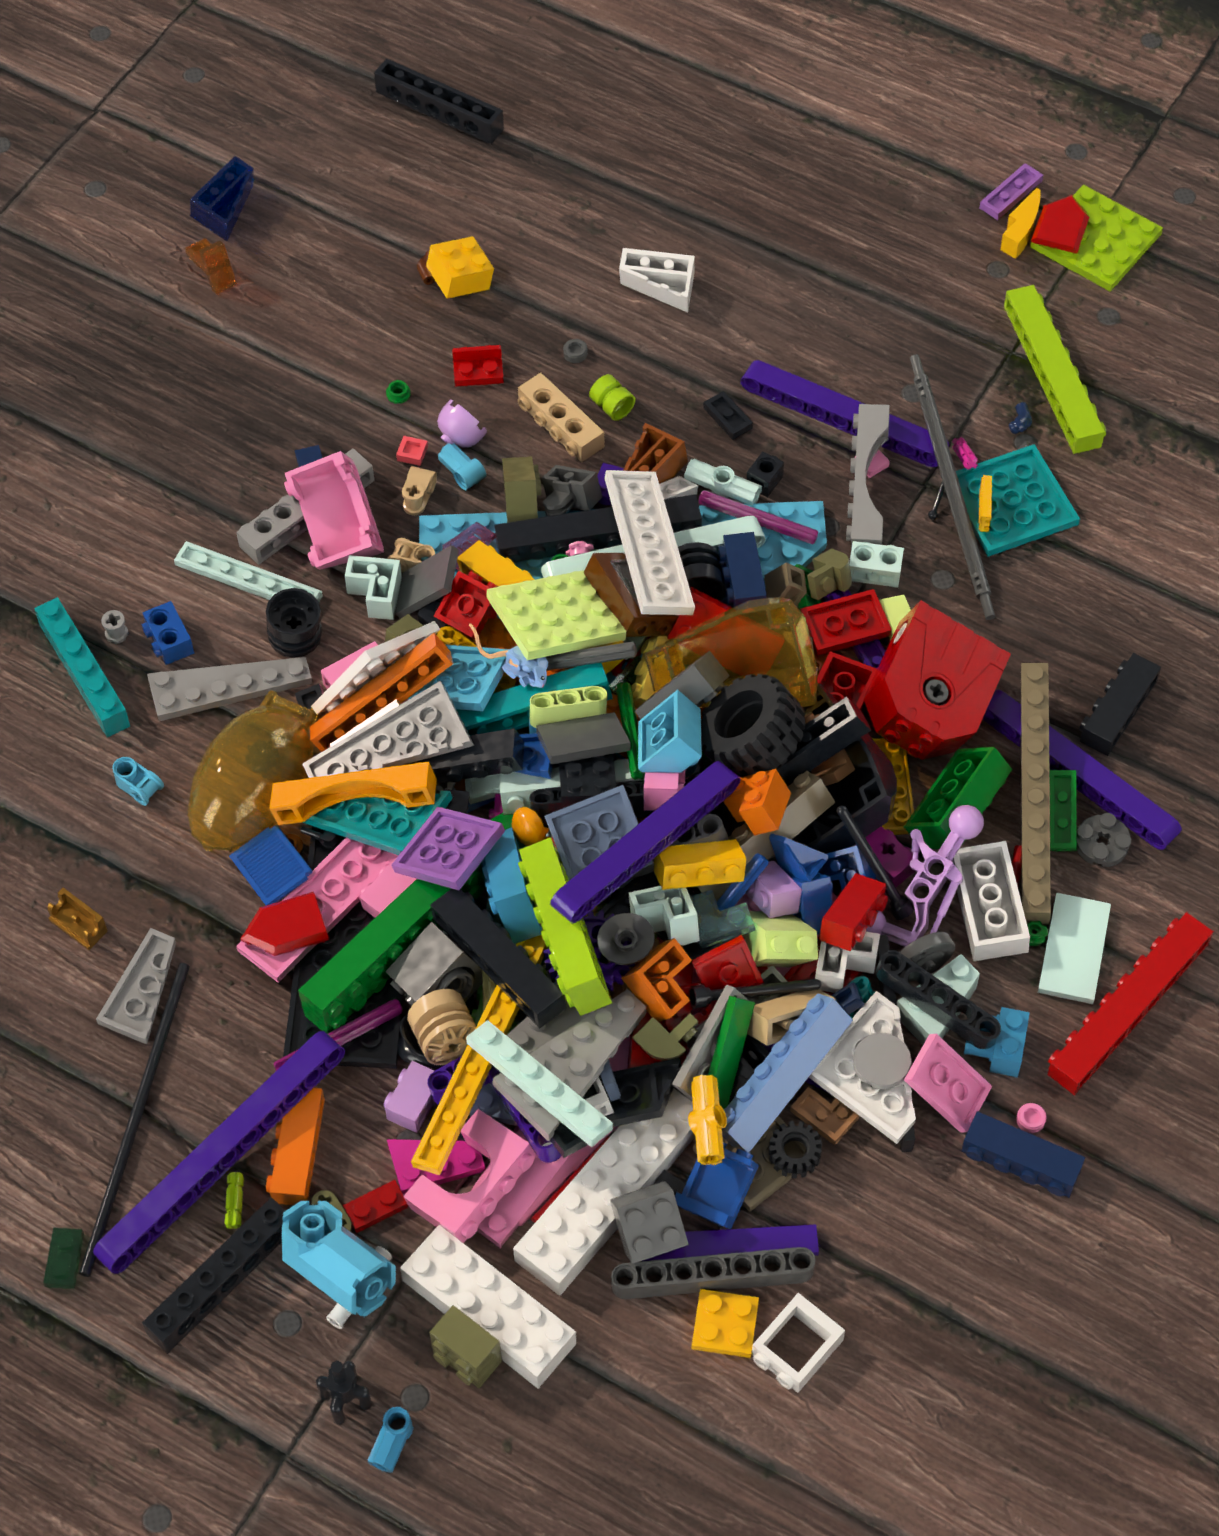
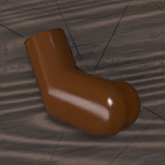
(423, 270)

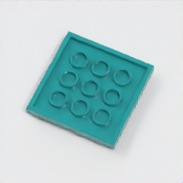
(1024, 500)

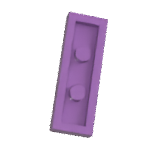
(1011, 191)

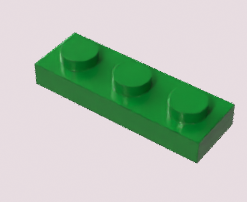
(1063, 810)

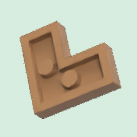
(826, 1118)

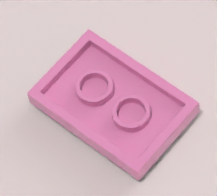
(948, 1083)

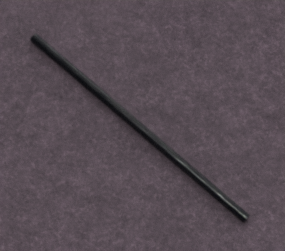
(134, 1119)

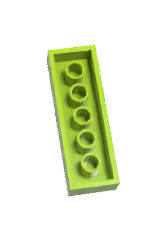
(569, 943)

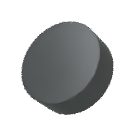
(575, 351)

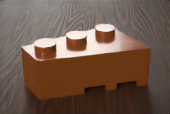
(658, 453)

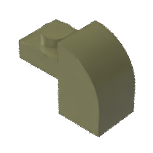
(830, 574)
(664, 1045)

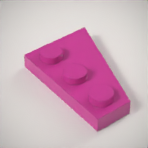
(461, 1163)

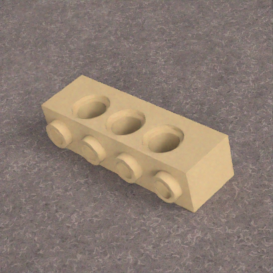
(560, 417)

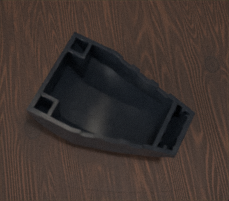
(865, 792)

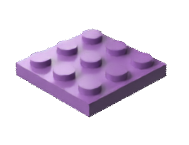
(448, 848)

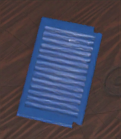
(271, 865)

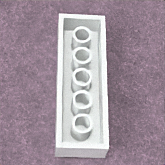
(453, 1274)

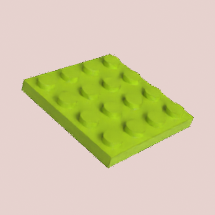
(1111, 241)

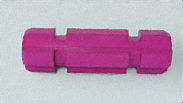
(964, 453)

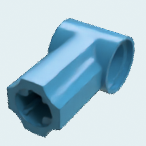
(390, 1441)

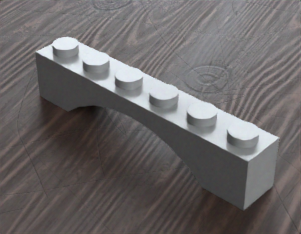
(871, 435)

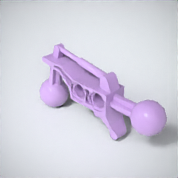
(964, 824)

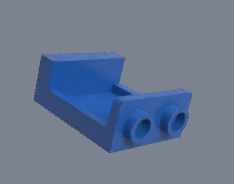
(719, 1189)

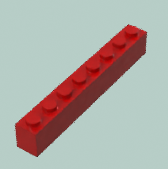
(1129, 1003)

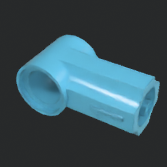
(465, 471)

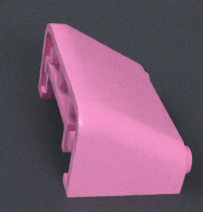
(334, 510)

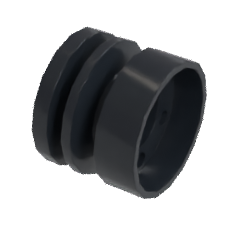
(703, 569)
(293, 622)

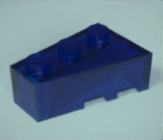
(223, 198)

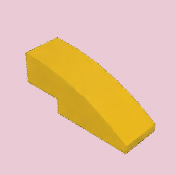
(1021, 225)

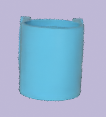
(139, 783)

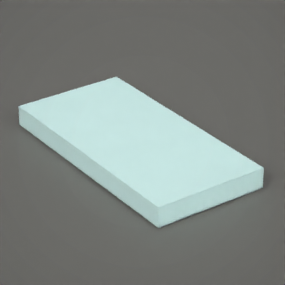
(1074, 948)

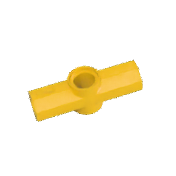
(707, 1120)

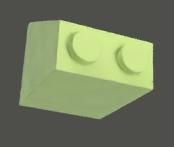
(781, 941)

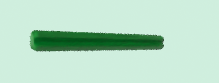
(630, 726)

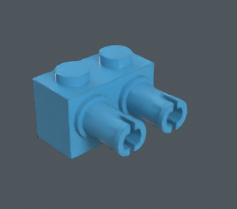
(1008, 1048)

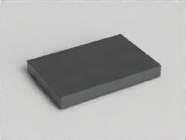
(427, 581)
(583, 738)

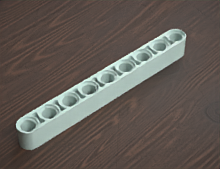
(708, 534)

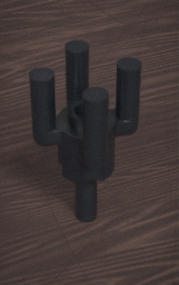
(342, 1388)

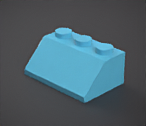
(670, 736)

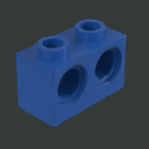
(169, 632)

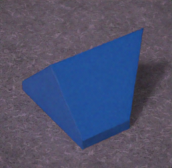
(797, 858)

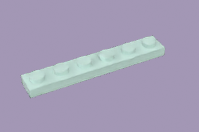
(539, 1083)

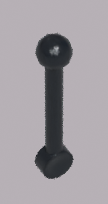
(933, 513)

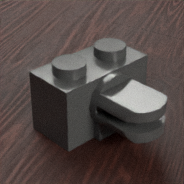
(570, 489)

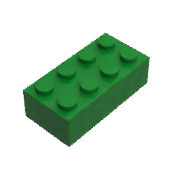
(968, 779)

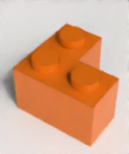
(760, 801)
(653, 980)

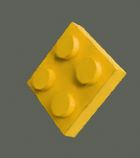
(725, 1323)

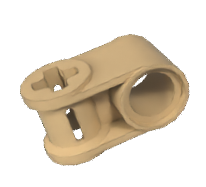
(417, 489)
(410, 553)

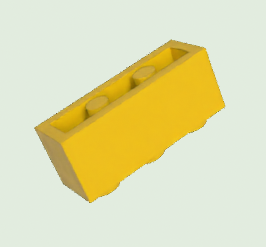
(700, 864)

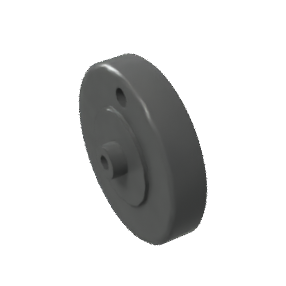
(929, 951)

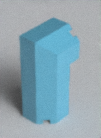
(335, 1258)

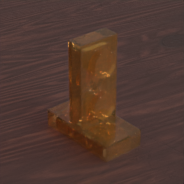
(214, 262)

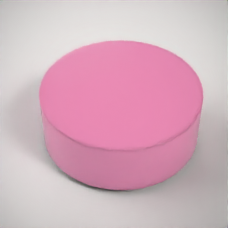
(1031, 1118)

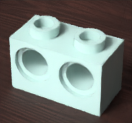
(880, 566)

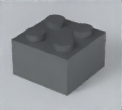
(649, 1222)

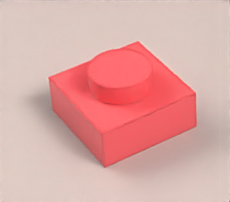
(412, 450)

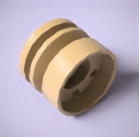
(441, 1025)

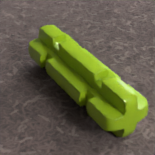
(234, 1200)

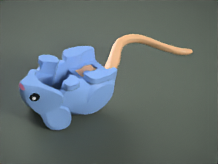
(516, 665)

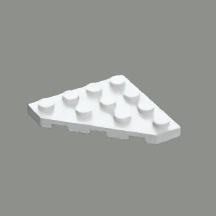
(371, 664)
(885, 1109)

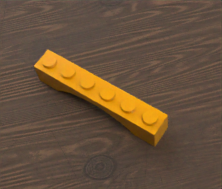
(301, 799)

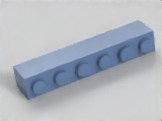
(784, 1071)

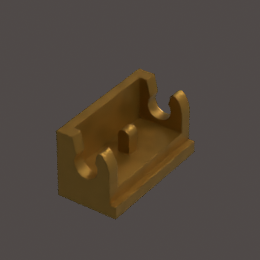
(77, 919)

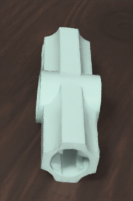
(722, 482)

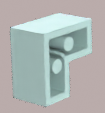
(378, 581)
(667, 911)

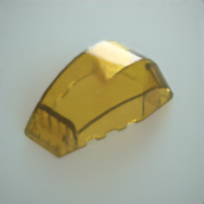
(749, 639)

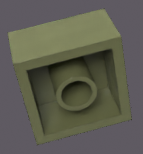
(465, 1347)

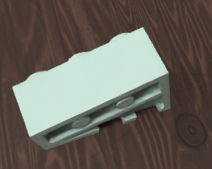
(956, 974)

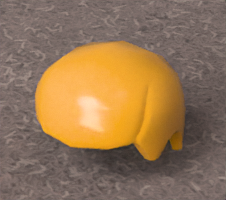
(528, 826)

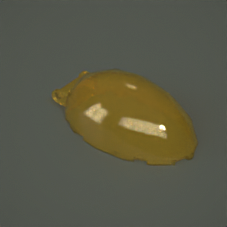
(239, 768)

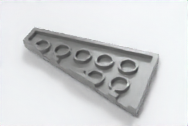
(409, 733)
(577, 1056)

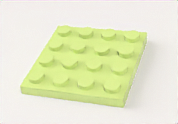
(555, 615)

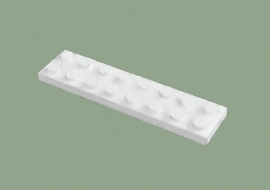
(649, 543)

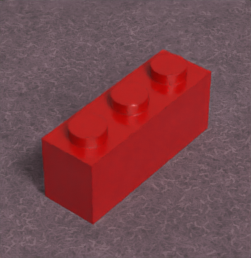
(853, 912)

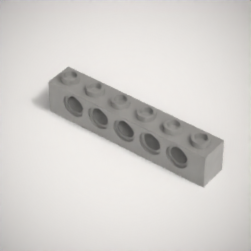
(285, 520)

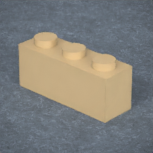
(773, 1018)

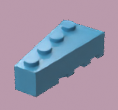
(508, 889)

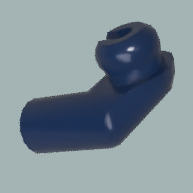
(1023, 420)

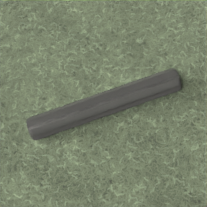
(592, 656)

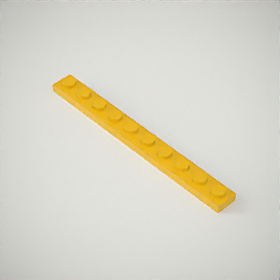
(468, 1079)

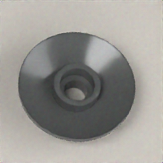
(625, 928)

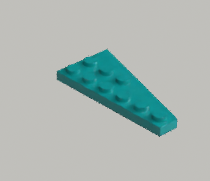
(377, 820)

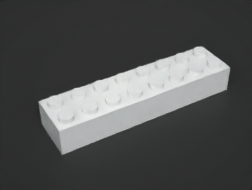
(582, 1214)

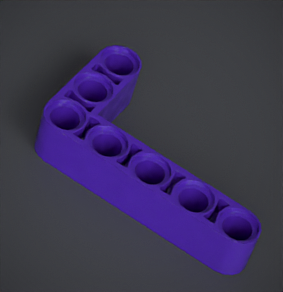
(442, 1077)

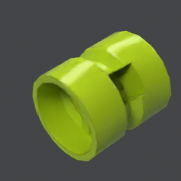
(612, 397)

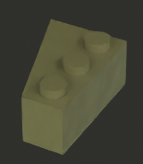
(521, 488)

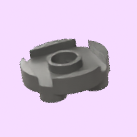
(1103, 826)

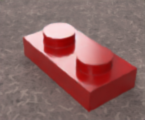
(375, 1206)

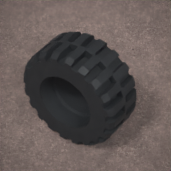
(752, 725)

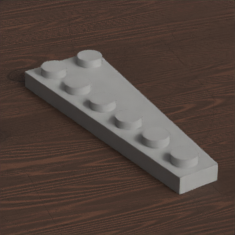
(206, 688)

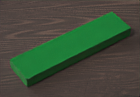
(730, 1045)

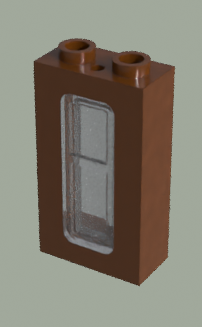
(613, 584)

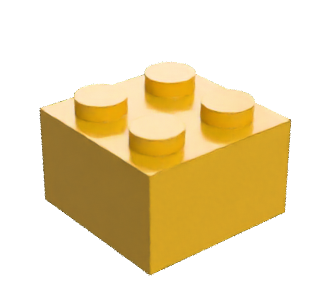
(460, 267)

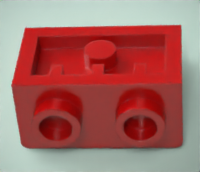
(477, 365)

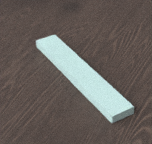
(236, 572)

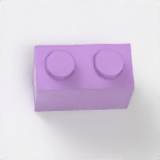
(775, 892)
(411, 1098)

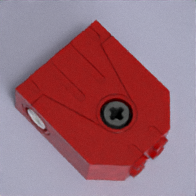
(933, 683)

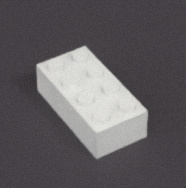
(991, 902)

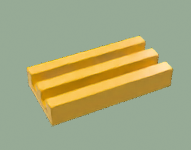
(985, 502)

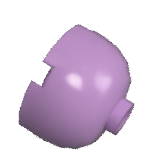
(459, 426)

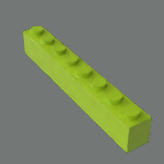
(1054, 369)

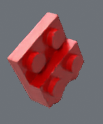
(467, 604)

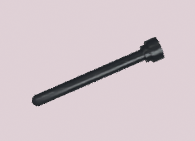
(900, 906)
(701, 995)

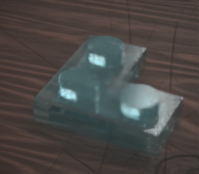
(721, 925)

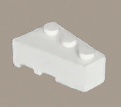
(659, 275)

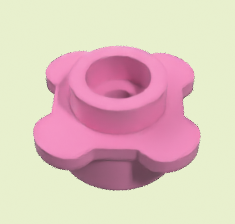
(579, 547)

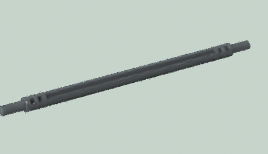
(952, 487)

